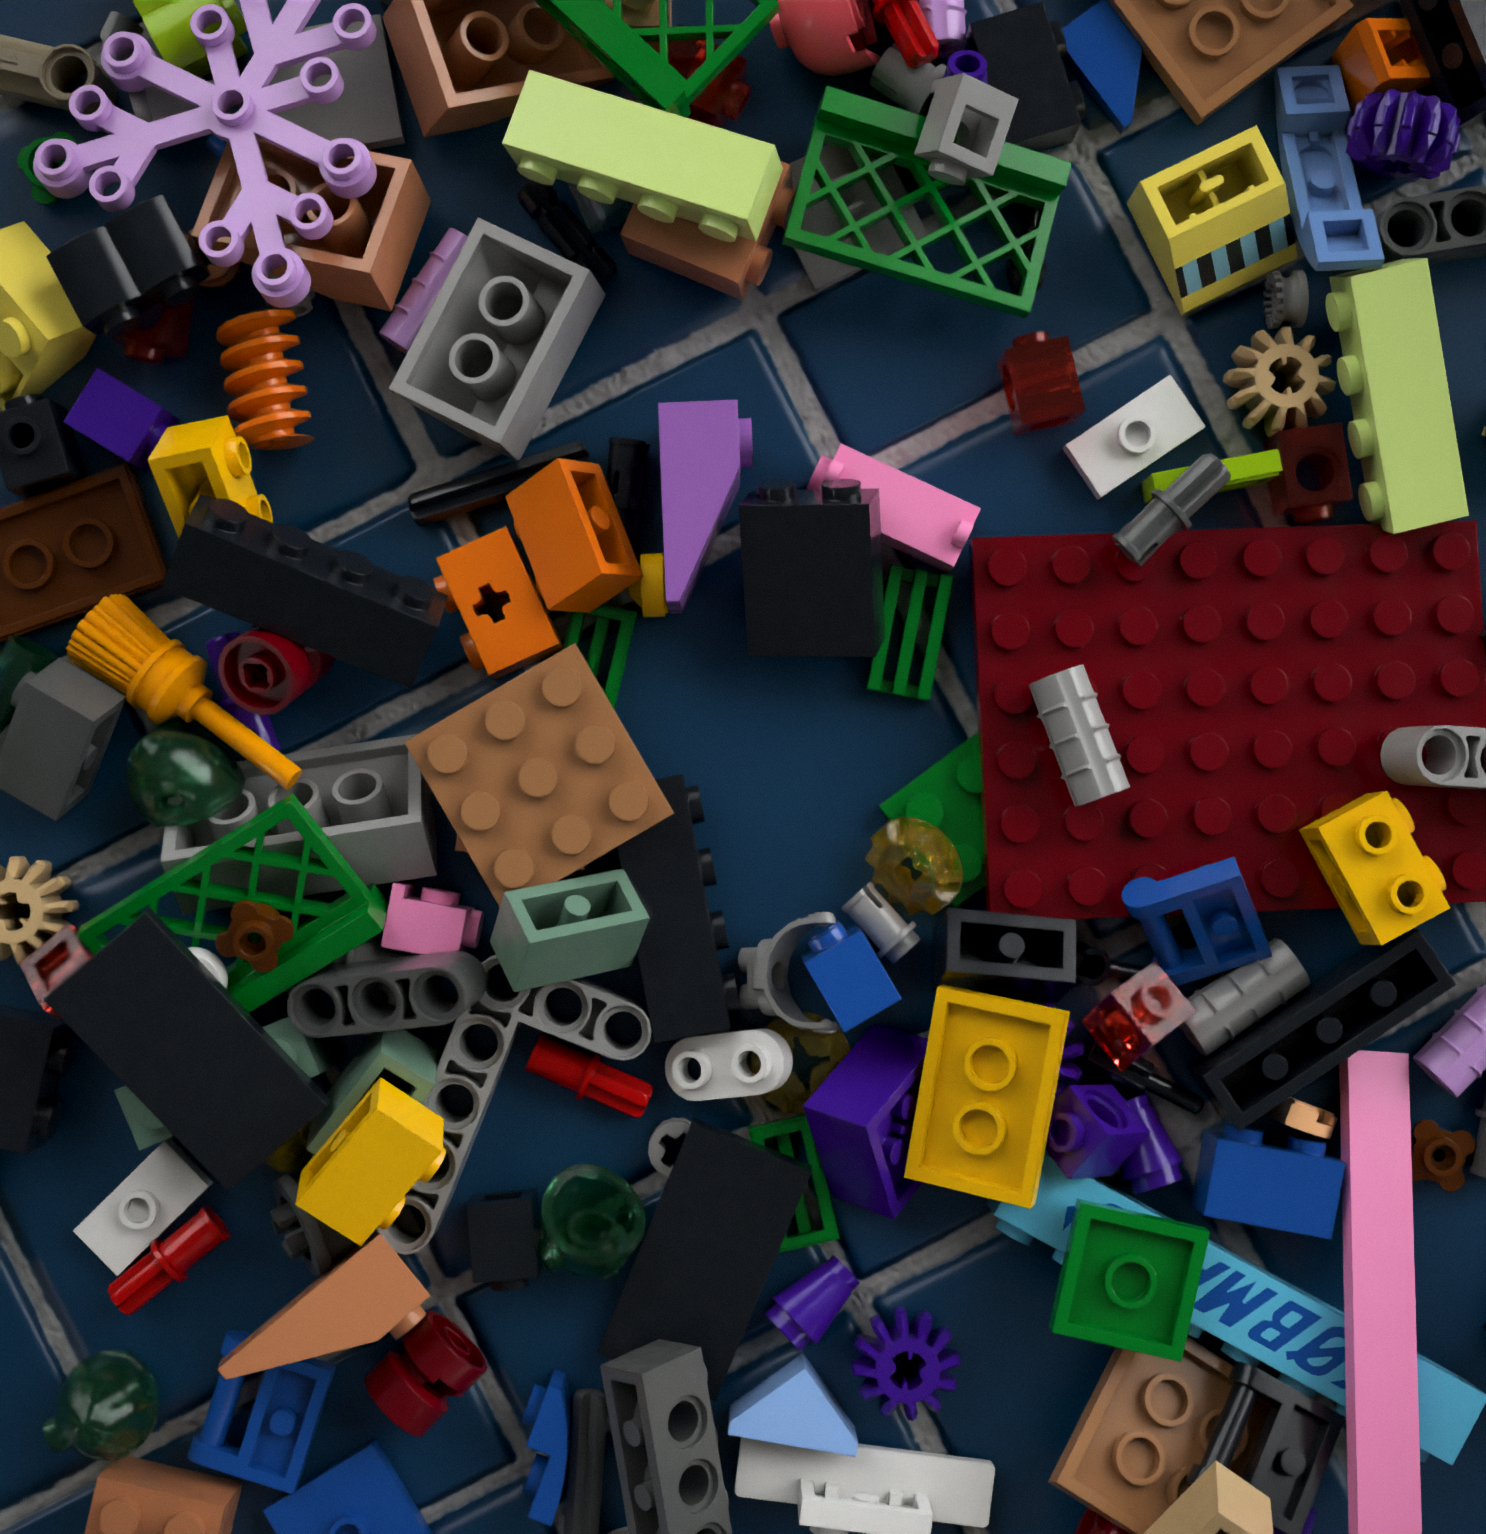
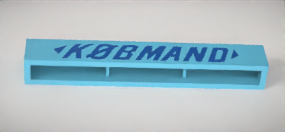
(1257, 1314)

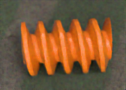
(261, 379)

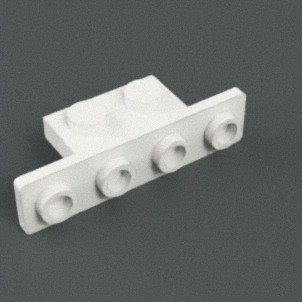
(869, 1493)

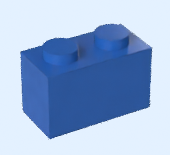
(848, 974)
(1268, 1182)

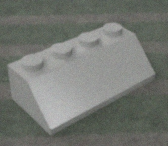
(361, 797)

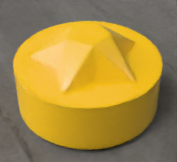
(650, 589)

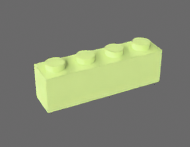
(642, 157)
(1397, 395)

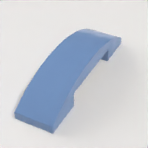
(1320, 173)

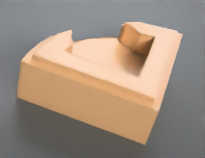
(1305, 1117)

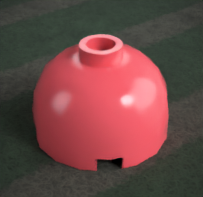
(827, 34)

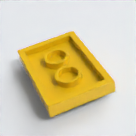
(986, 1095)

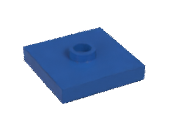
(349, 1498)

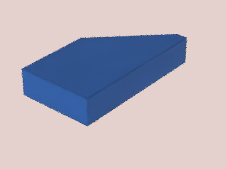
(1105, 61)

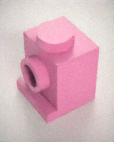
(430, 921)

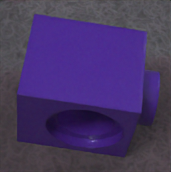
(119, 418)
(1093, 1131)

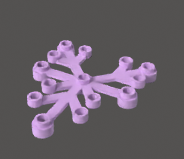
(259, 203)

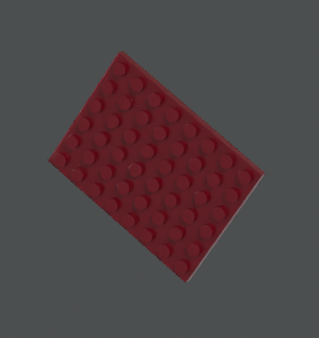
(1243, 698)

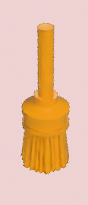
(164, 679)

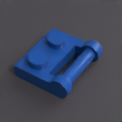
(1216, 912)
(279, 1425)

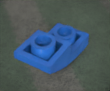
(551, 1419)

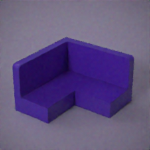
(866, 1120)

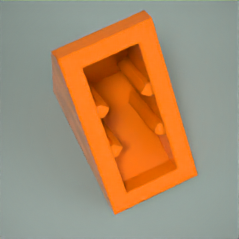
(1380, 57)

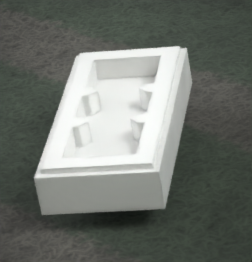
(1133, 437)
(143, 1206)

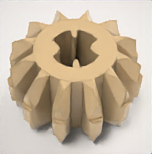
(1301, 387)
(30, 886)

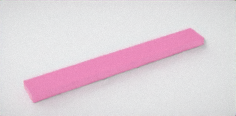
(1379, 1295)

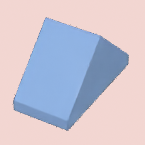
(794, 1411)

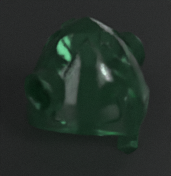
(181, 765)
(589, 1222)
(104, 1407)

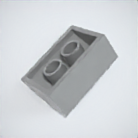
(499, 338)

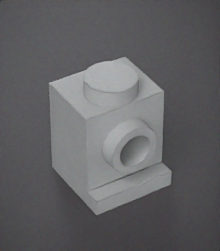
(979, 118)

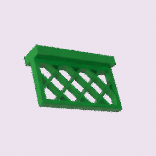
(638, 65)
(891, 138)
(316, 940)

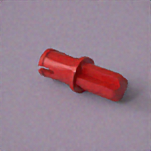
(908, 30)
(589, 1077)
(168, 1261)

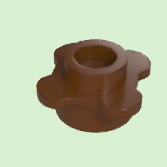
(260, 919)
(1455, 1145)

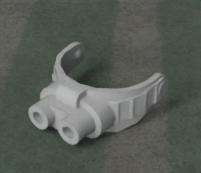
(768, 971)

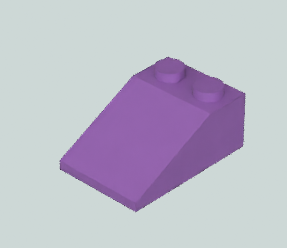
(700, 475)

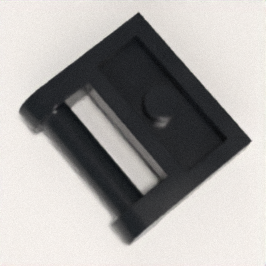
(1289, 1449)

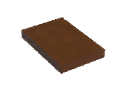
(74, 549)

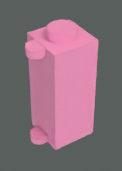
(912, 513)

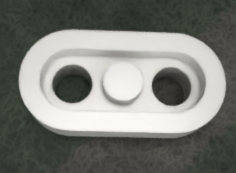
(725, 1067)

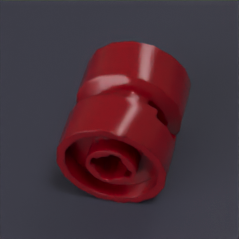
(268, 670)
(415, 1382)

